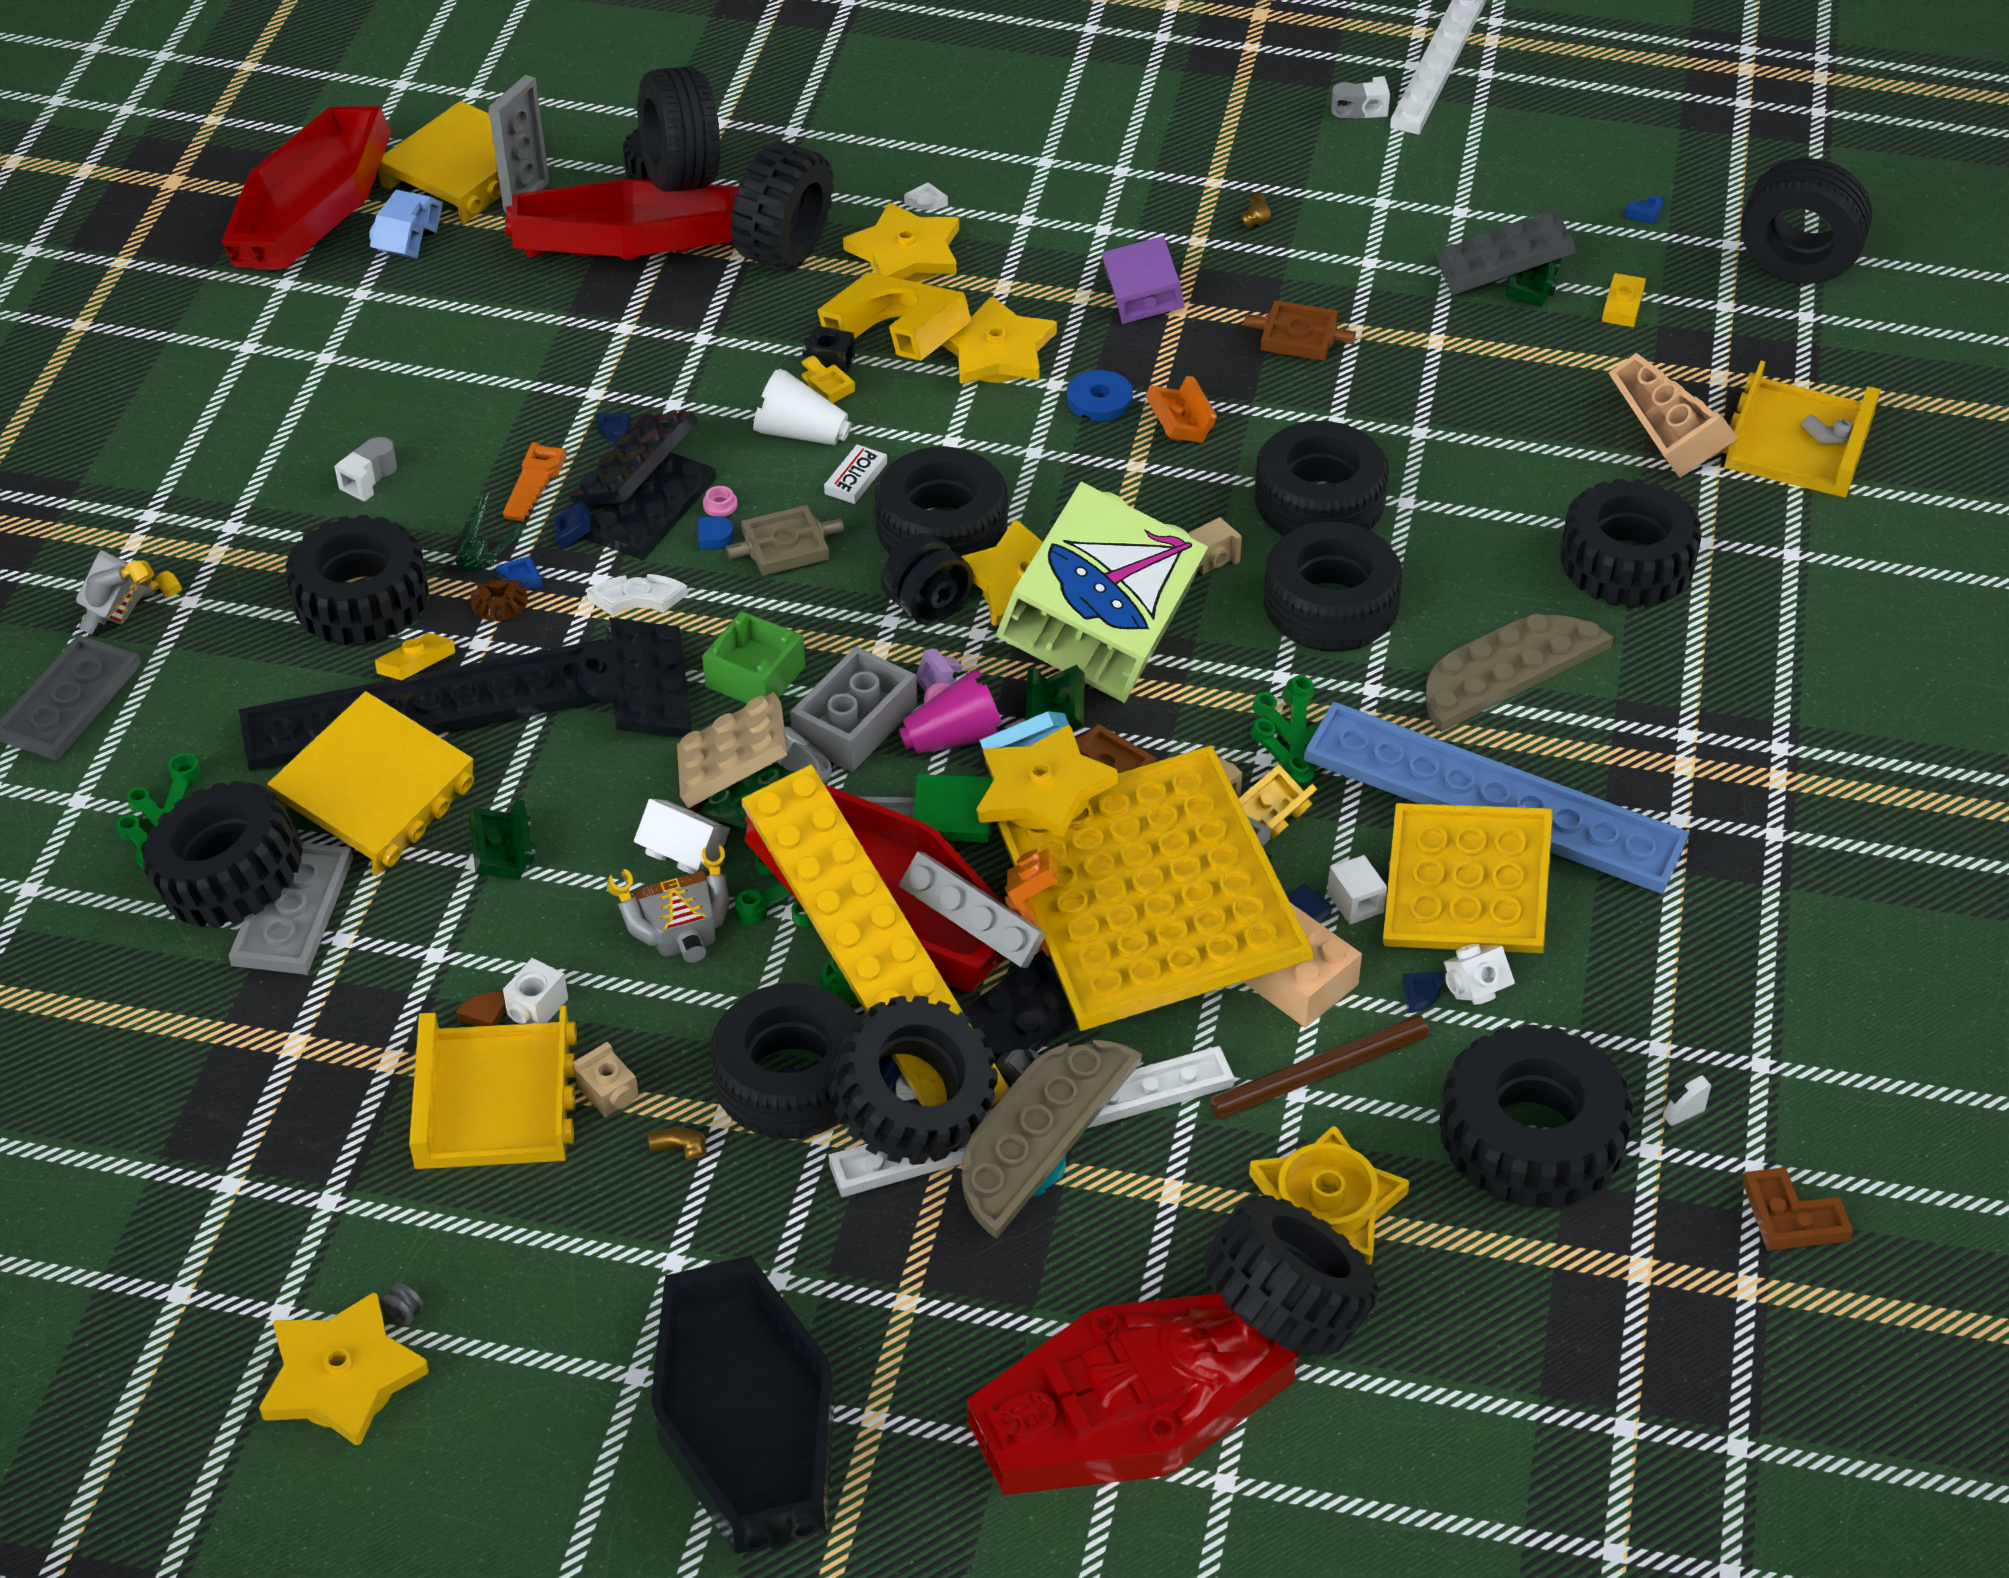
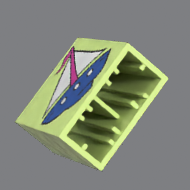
(1101, 590)

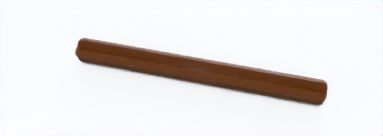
(1319, 1067)

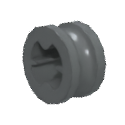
(401, 1303)

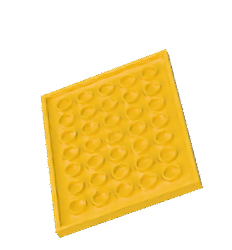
(1160, 893)

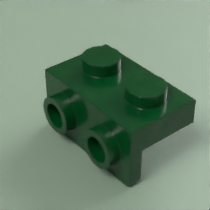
(1534, 283)
(1056, 694)
(501, 841)

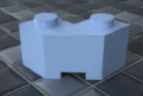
(402, 222)

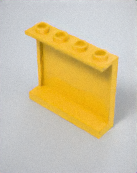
(449, 159)
(1777, 446)
(374, 780)
(492, 1093)

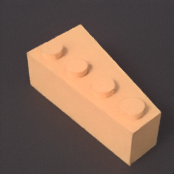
(1675, 420)

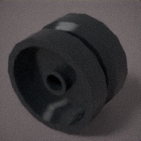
(926, 578)

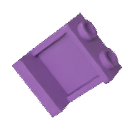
(1143, 279)

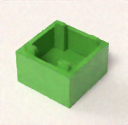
(753, 659)

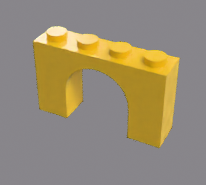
(927, 312)

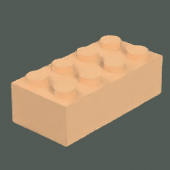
(1315, 985)

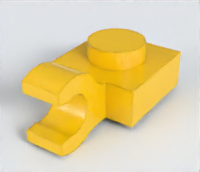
(829, 381)

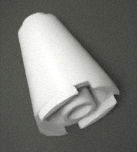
(799, 412)

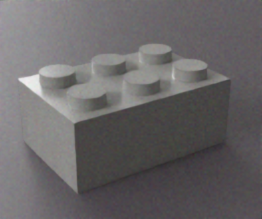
(855, 707)

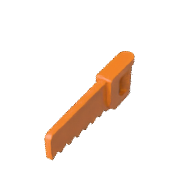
(533, 479)

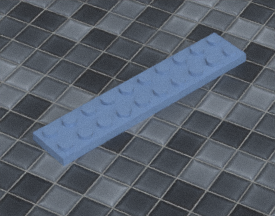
(1443, 774)

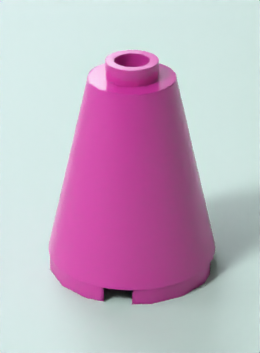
(953, 717)

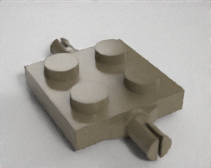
(785, 540)

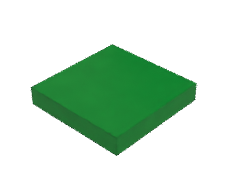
(951, 804)

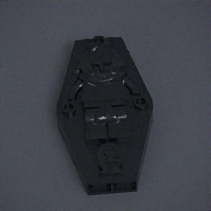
(744, 1404)

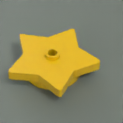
(906, 245)
(999, 344)
(1001, 567)
(1042, 783)
(1334, 1186)
(339, 1370)

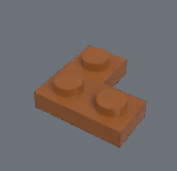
(1791, 1222)

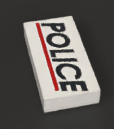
(855, 474)

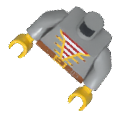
(116, 587)
(677, 912)

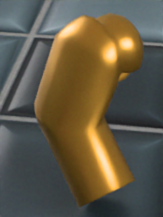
(1258, 212)
(678, 1137)

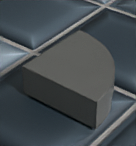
(1015, 1062)

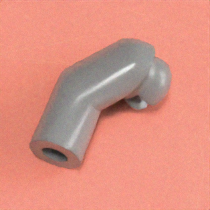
(1824, 434)

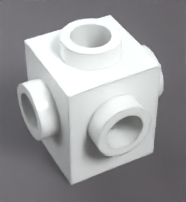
(1478, 972)

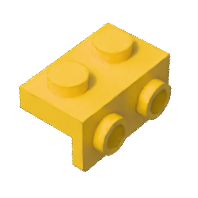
(1276, 799)

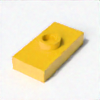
(1624, 300)
(414, 656)

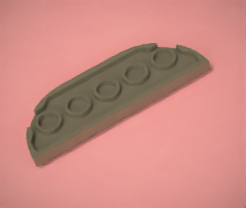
(1508, 664)
(1038, 1126)

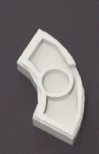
(650, 592)

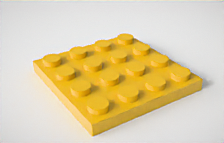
(1468, 877)

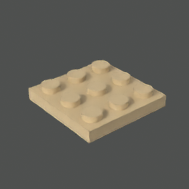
(731, 749)

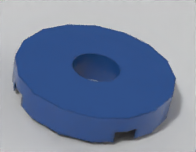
(1084, 388)

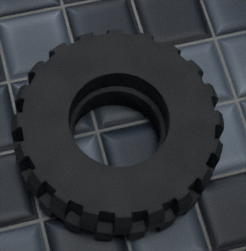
(1526, 1161)

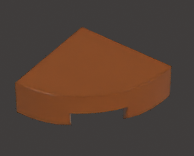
(482, 1010)

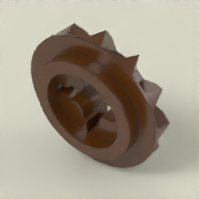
(498, 608)

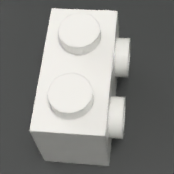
(680, 835)

